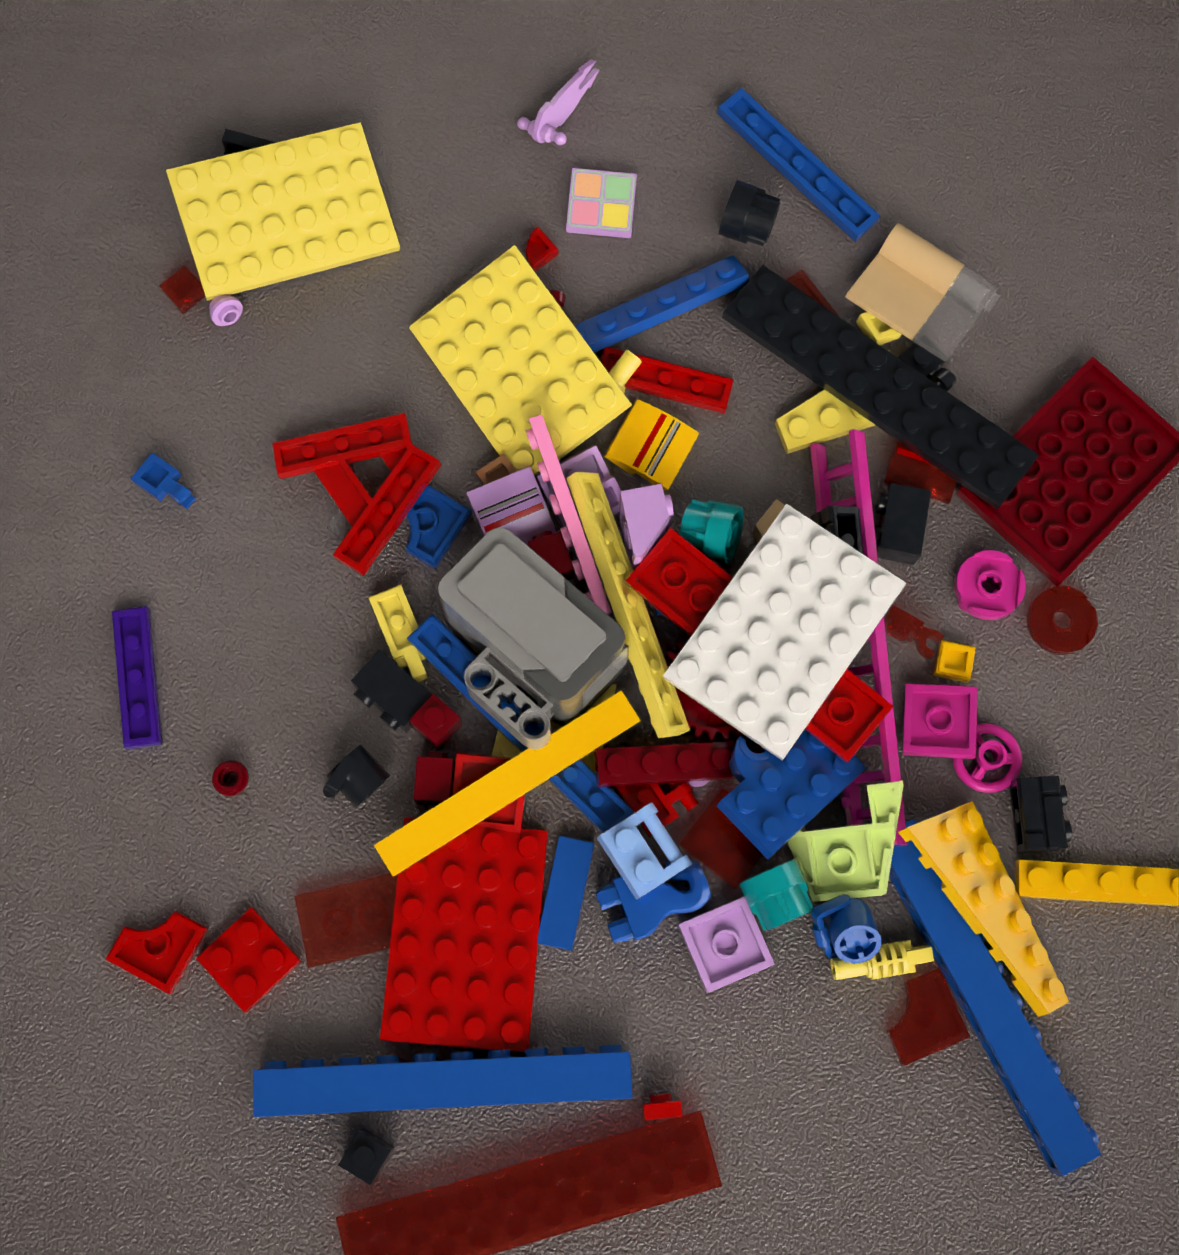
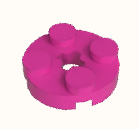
(1004, 573)

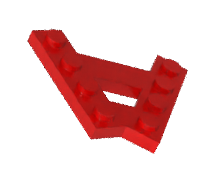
(371, 518)

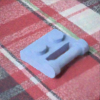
(633, 855)

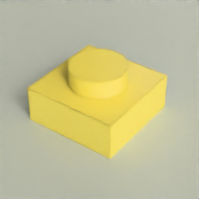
(876, 329)

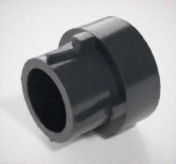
(749, 214)

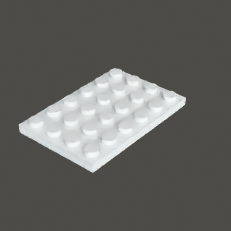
(784, 631)

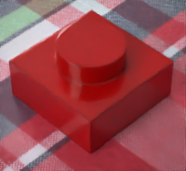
(661, 1107)

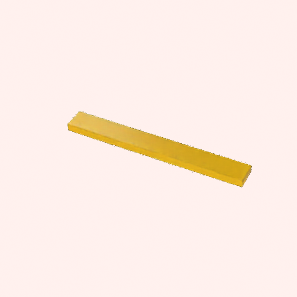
(506, 784)

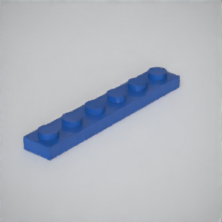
(798, 164)
(663, 303)

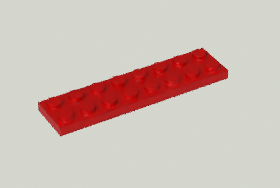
(685, 588)

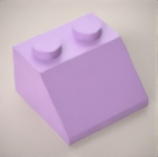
(643, 520)

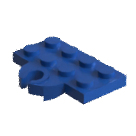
(784, 795)

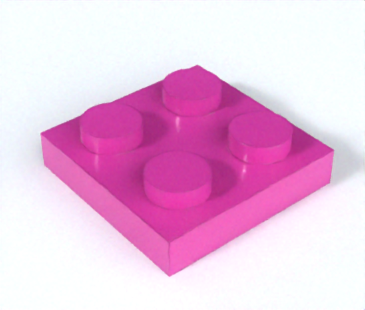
(940, 721)

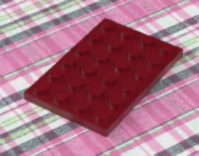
(1094, 465)

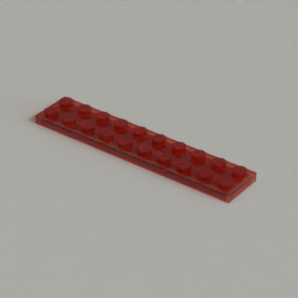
(541, 1195)

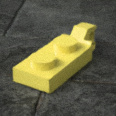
(397, 624)

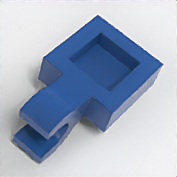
(160, 479)

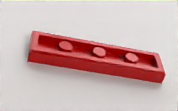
(674, 382)

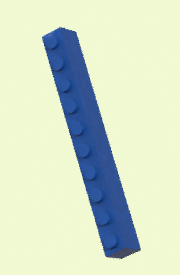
(995, 1017)
(441, 1083)

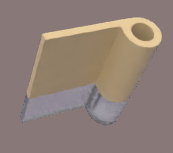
(923, 292)

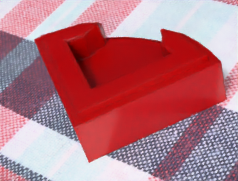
(540, 249)

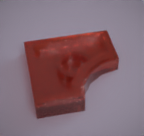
(929, 1019)

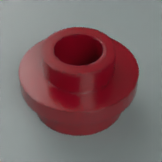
(219, 776)

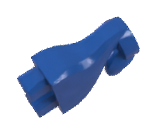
(647, 912)

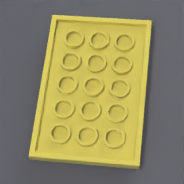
(283, 210)
(518, 357)

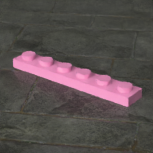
(563, 503)

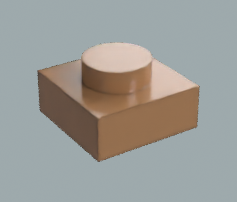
(495, 470)

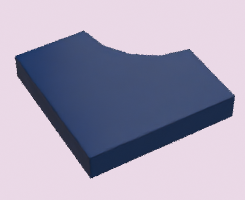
(434, 525)

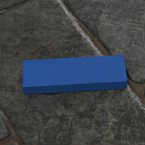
(565, 893)

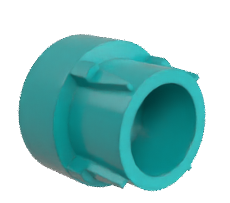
(713, 528)
(777, 895)

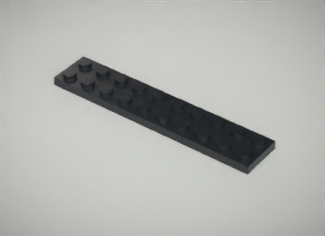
(880, 387)

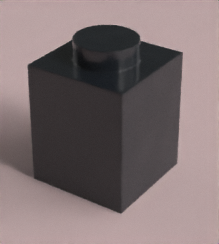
(366, 1156)

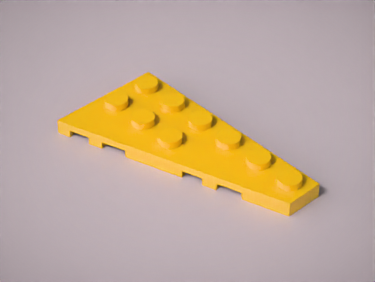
(987, 900)

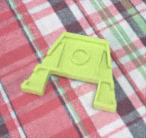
(851, 857)

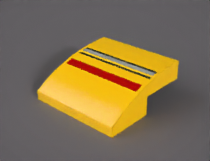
(651, 444)

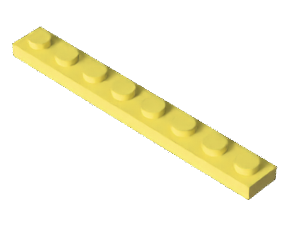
(628, 606)

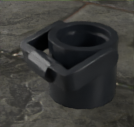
(356, 777)

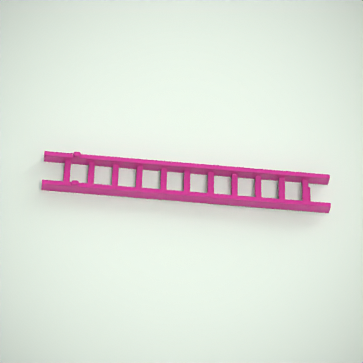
(880, 663)

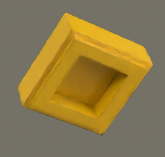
(954, 661)

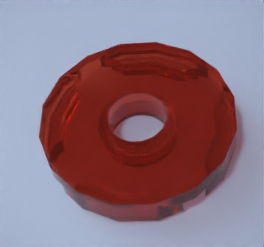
(1045, 630)

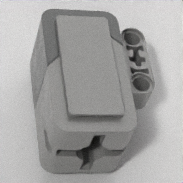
(532, 636)

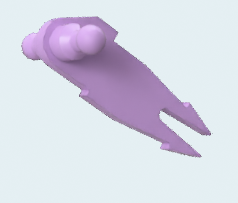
(560, 107)

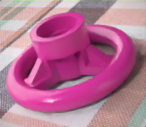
(1000, 758)

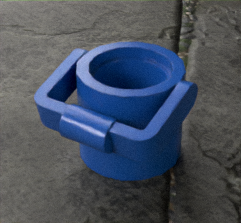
(849, 927)

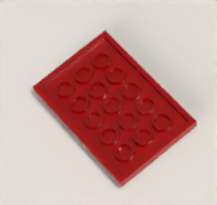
(467, 942)

